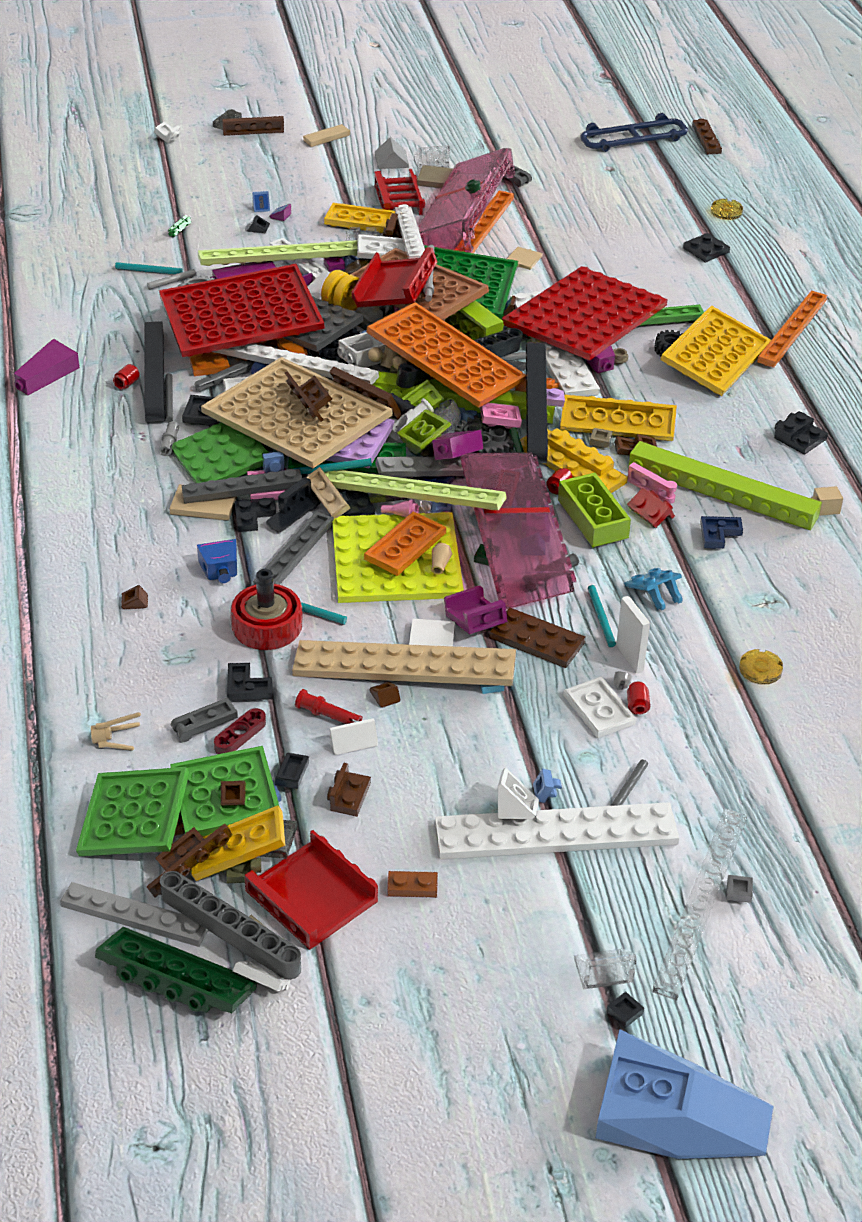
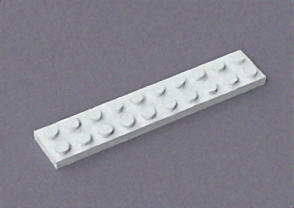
(564, 366)
(557, 831)

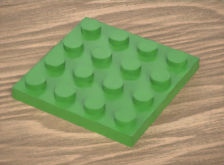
(218, 453)
(202, 795)
(133, 812)

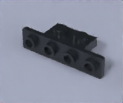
(293, 505)

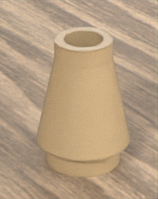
(440, 557)

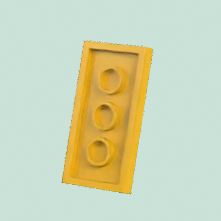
(357, 216)
(249, 839)

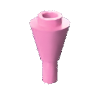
(402, 509)

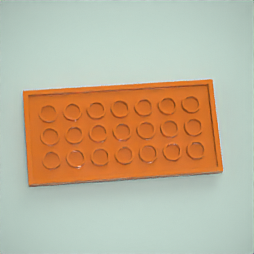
(446, 354)

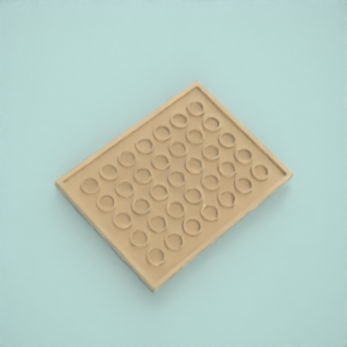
(273, 414)

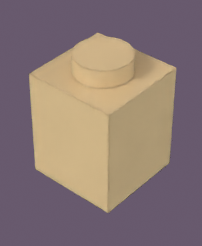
(830, 498)

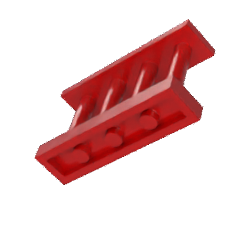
(386, 199)

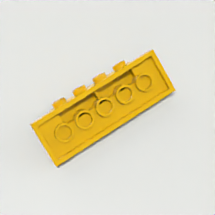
(620, 416)
(580, 459)

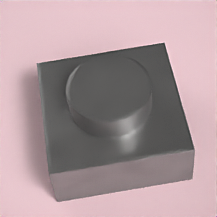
(739, 888)

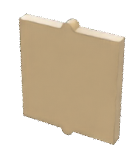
(525, 257)

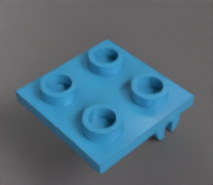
(650, 582)

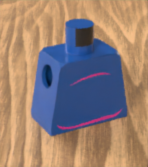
(218, 559)

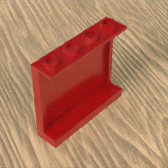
(393, 280)
(313, 891)

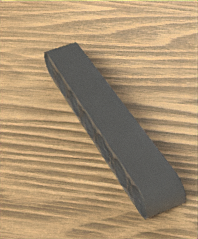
(231, 925)

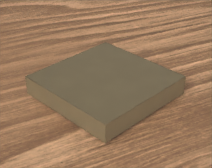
(433, 176)

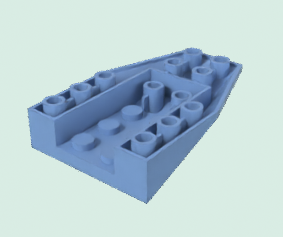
(678, 1107)

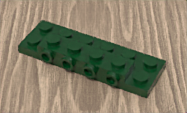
(174, 972)

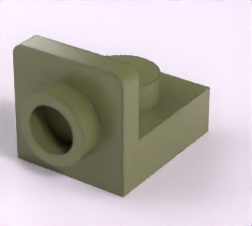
(236, 873)

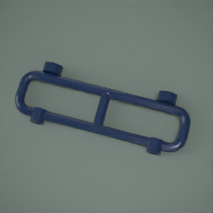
(660, 120)

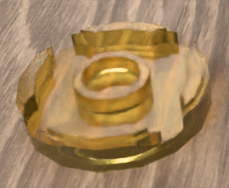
(726, 210)
(761, 666)

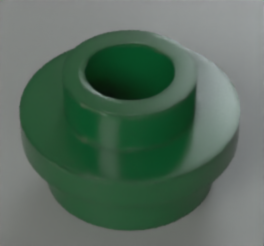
(473, 186)

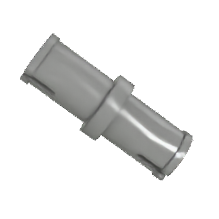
(169, 438)

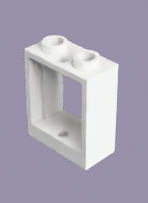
(356, 348)

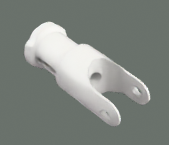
(411, 414)

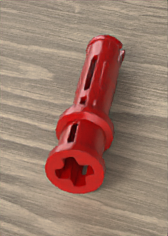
(319, 706)

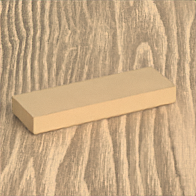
(326, 135)
(327, 493)

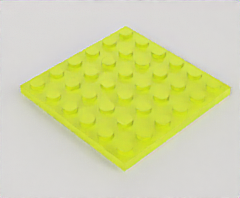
(366, 582)

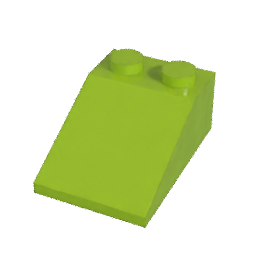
(422, 431)

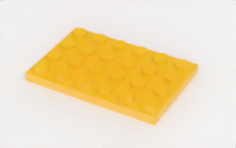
(715, 350)

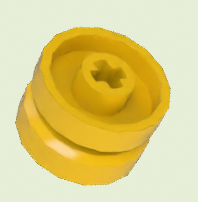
(338, 289)

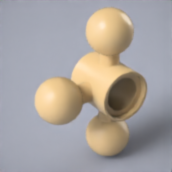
(389, 357)

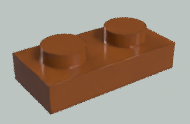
(412, 884)

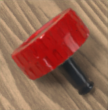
(266, 614)

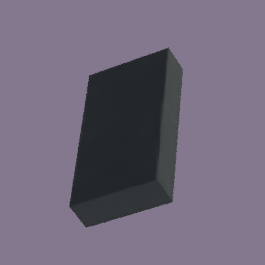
(292, 770)

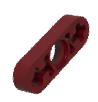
(237, 740)

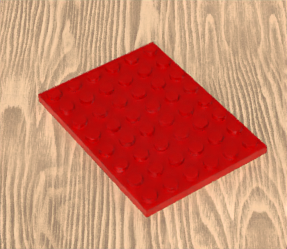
(240, 310)
(585, 312)

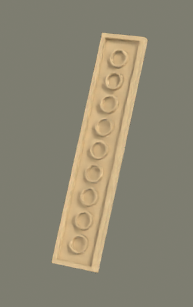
(405, 662)

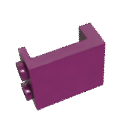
(473, 611)

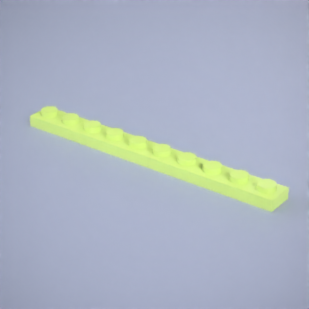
(277, 252)
(417, 489)

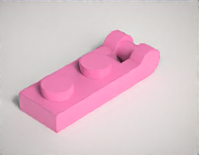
(646, 479)

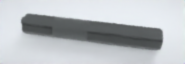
(218, 377)

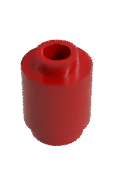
(126, 376)
(553, 481)
(638, 698)

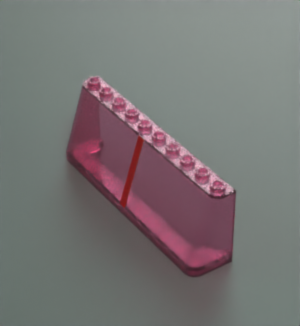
(455, 211)
(521, 535)

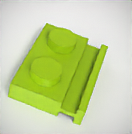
(427, 392)

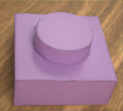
(555, 397)

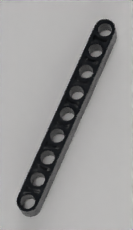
(499, 343)
(154, 372)
(536, 401)

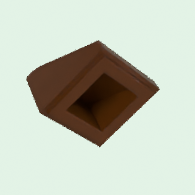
(510, 305)
(134, 598)
(385, 694)
(233, 793)

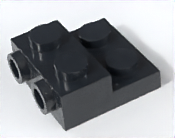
(799, 432)

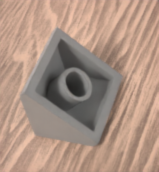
(391, 155)

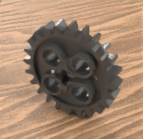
(494, 439)

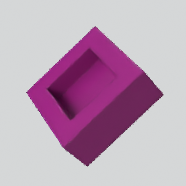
(334, 263)

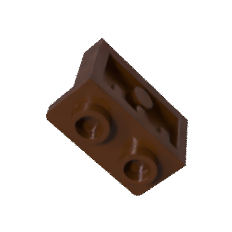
(348, 791)

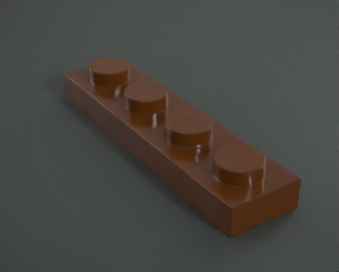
(253, 125)
(706, 136)

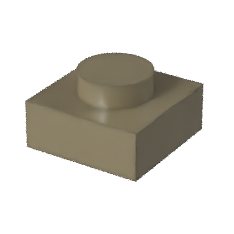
(600, 437)

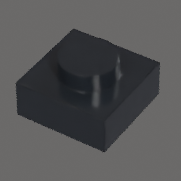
(625, 1009)

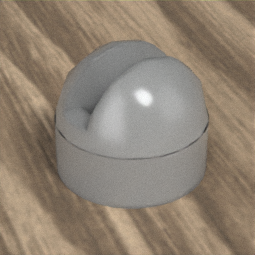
(622, 678)

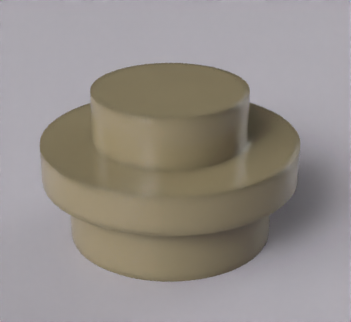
(620, 356)

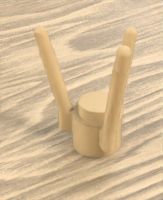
(102, 731)

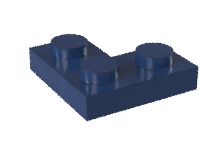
(715, 528)

